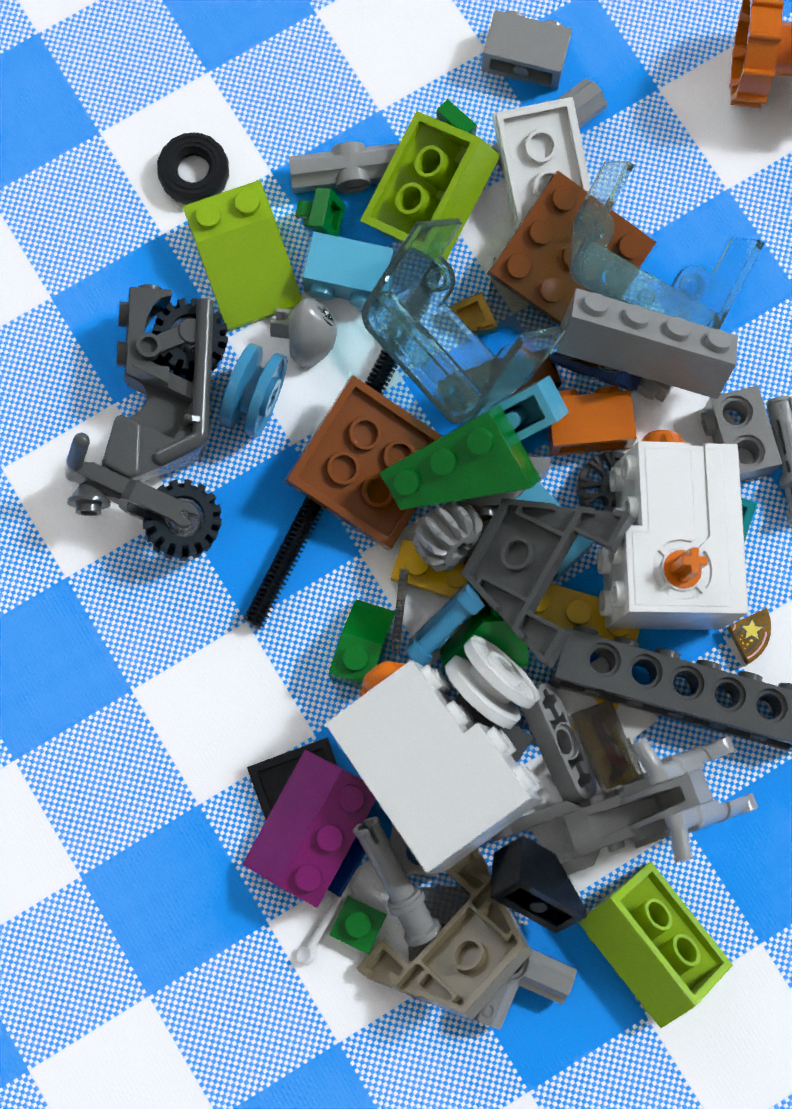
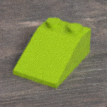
(243, 255)

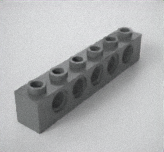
(574, 673)

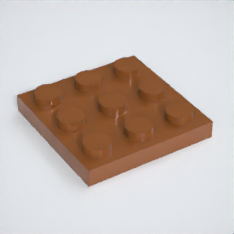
(538, 253)
(348, 451)

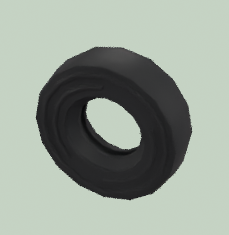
(192, 145)

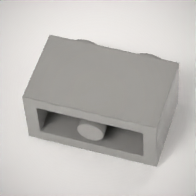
(526, 48)

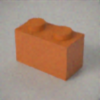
(594, 422)

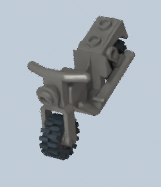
(166, 431)

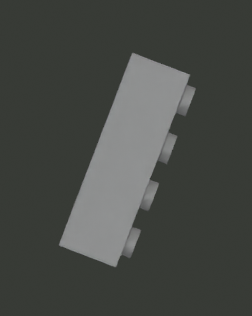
(648, 343)

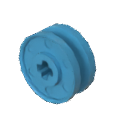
(253, 390)

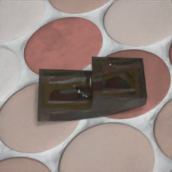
(606, 746)

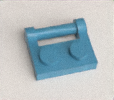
(443, 623)

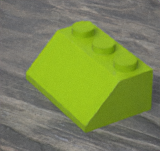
(430, 177)
(656, 945)

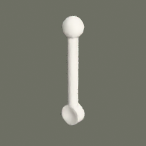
(305, 954)

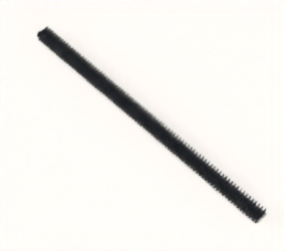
(303, 523)

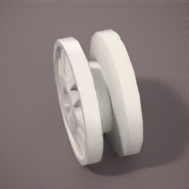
(492, 682)

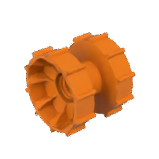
(759, 51)

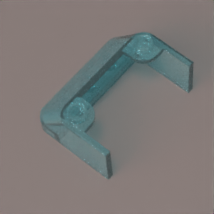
(695, 292)
(430, 340)

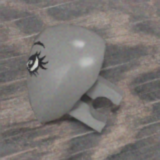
(309, 331)

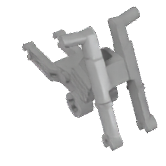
(661, 805)

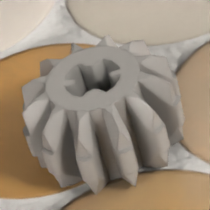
(448, 535)

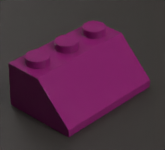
(310, 828)

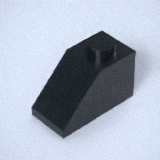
(535, 885)

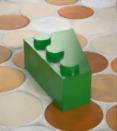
(463, 464)

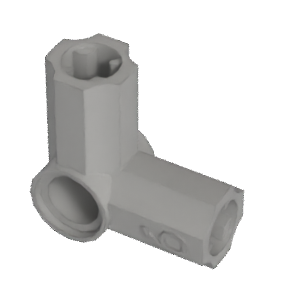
(538, 974)

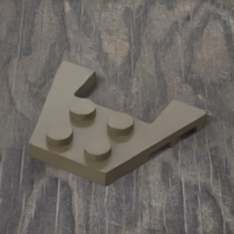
(468, 955)

